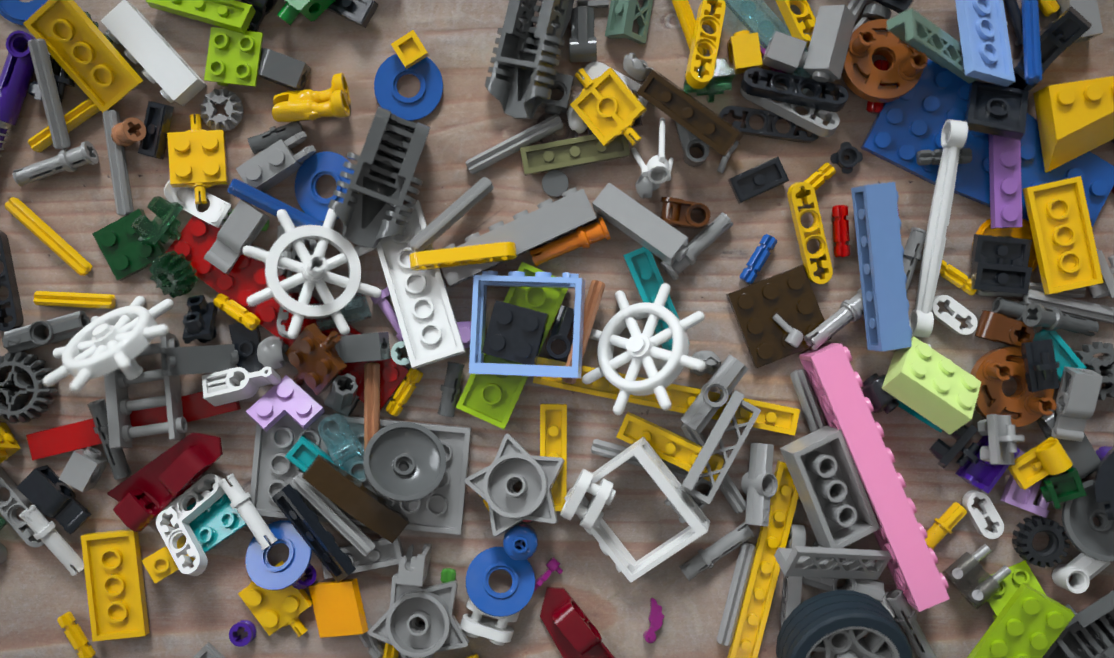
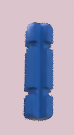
(758, 259)

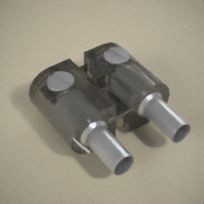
(972, 580)

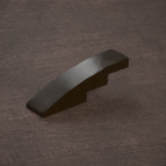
(355, 499)

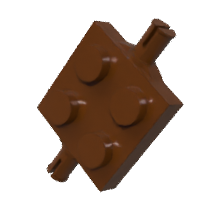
(316, 358)

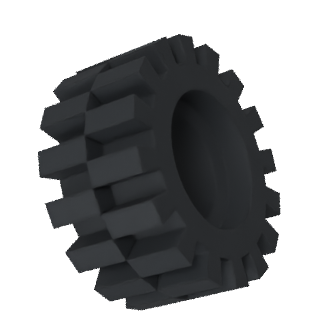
(1051, 552)

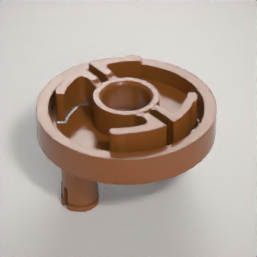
(904, 64)
(992, 371)

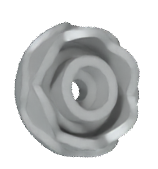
(635, 67)
(645, 187)
(711, 360)

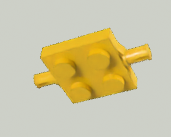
(608, 106)
(197, 158)
(276, 607)

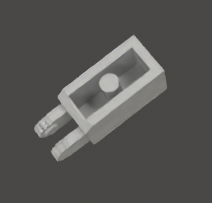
(275, 163)

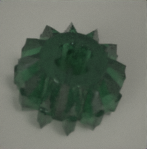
(173, 274)

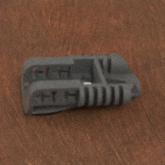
(527, 55)
(380, 180)
(1088, 633)

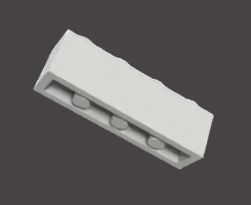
(153, 52)

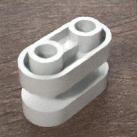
(591, 514)
(496, 631)

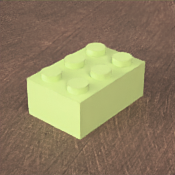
(932, 386)

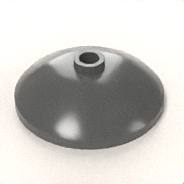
(407, 445)
(1078, 524)

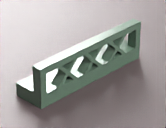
(621, 19)
(930, 40)

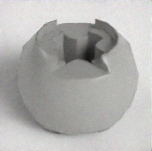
(272, 352)

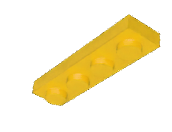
(554, 444)
(666, 444)

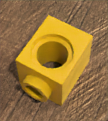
(744, 51)

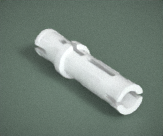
(248, 512)
(52, 539)

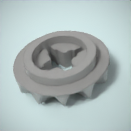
(233, 108)

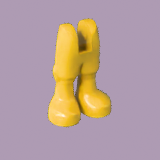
(312, 104)

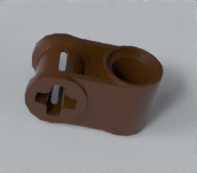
(681, 213)
(1001, 329)

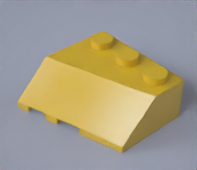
(1074, 119)

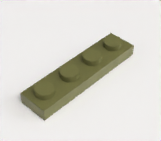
(571, 153)

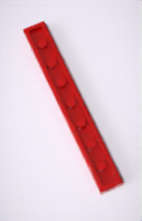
(82, 433)

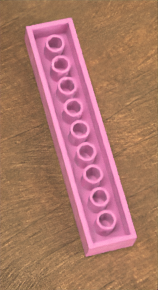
(899, 532)

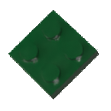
(123, 250)

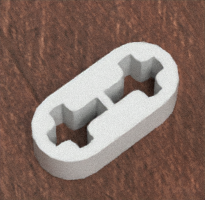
(956, 310)
(988, 511)

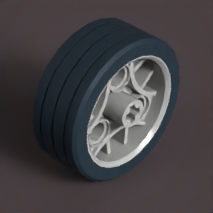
(835, 626)

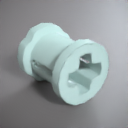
(396, 354)

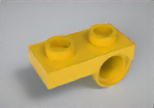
(1039, 462)
(162, 563)

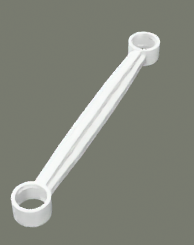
(952, 140)

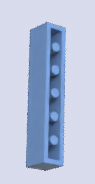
(881, 266)

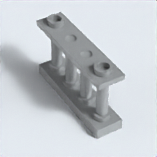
(120, 406)

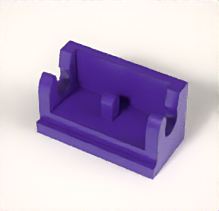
(983, 474)

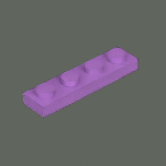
(1005, 182)

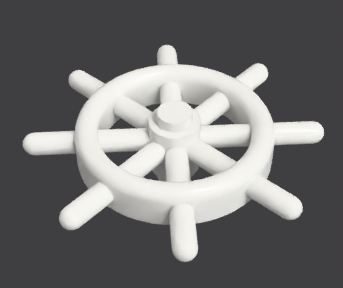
(312, 272)
(110, 344)
(644, 349)

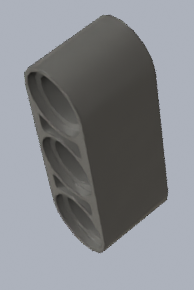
(1081, 453)

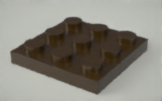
(782, 294)

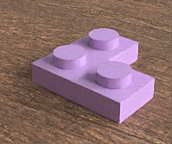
(283, 400)

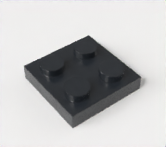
(997, 110)
(515, 333)

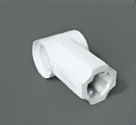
(1082, 571)

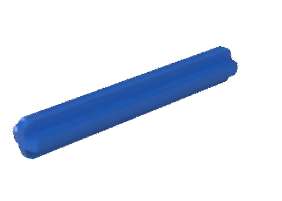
(1031, 41)
(269, 204)

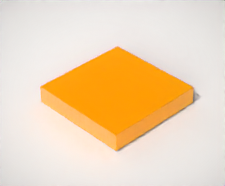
(338, 608)

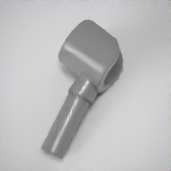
(724, 160)
(794, 337)

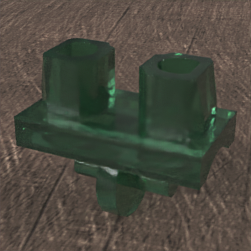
(720, 81)
(162, 226)

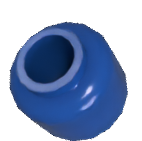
(517, 550)

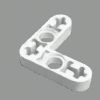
(181, 520)

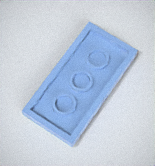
(985, 41)

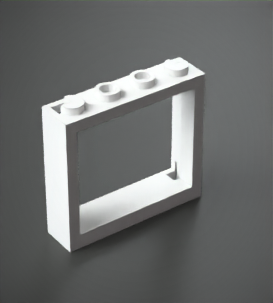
(670, 486)

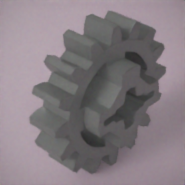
(1102, 365)

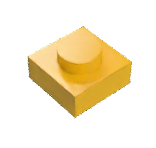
(410, 49)

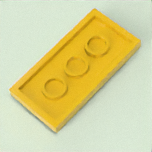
(83, 52)
(1062, 235)
(115, 585)

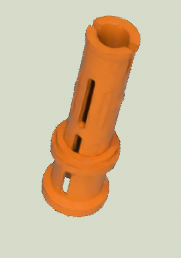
(581, 238)

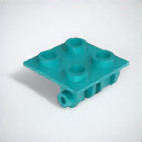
(216, 523)

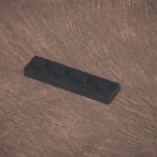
(313, 533)

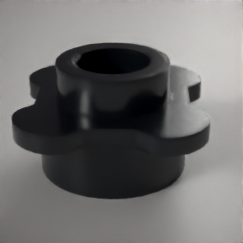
(853, 154)

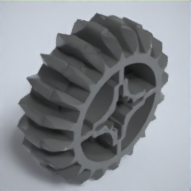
(13, 399)

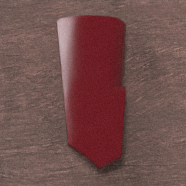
(164, 478)
(570, 627)

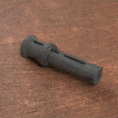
(1053, 319)

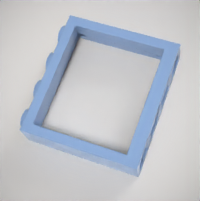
(518, 279)

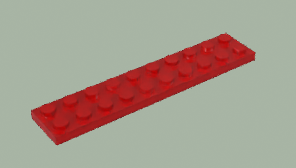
(249, 278)

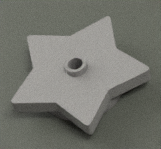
(497, 484)
(434, 606)

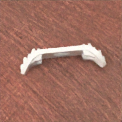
(186, 197)

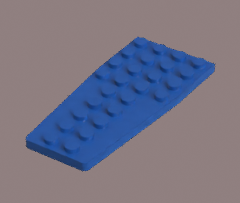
(939, 96)

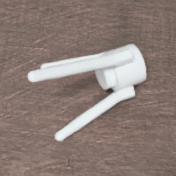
(658, 167)

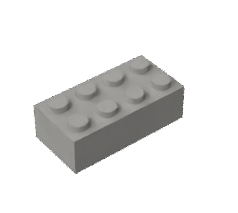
(830, 488)

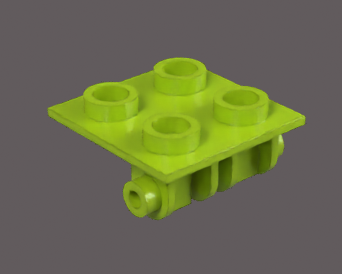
(233, 57)
(1020, 574)

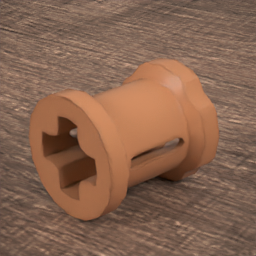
(133, 126)

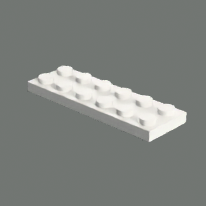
(419, 297)

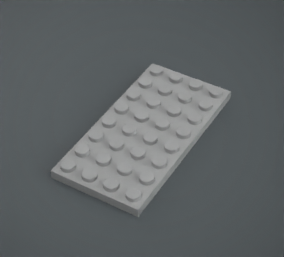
(437, 513)

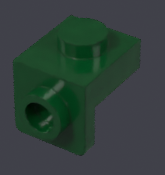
(1062, 487)

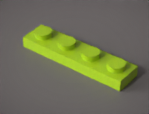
(221, 13)

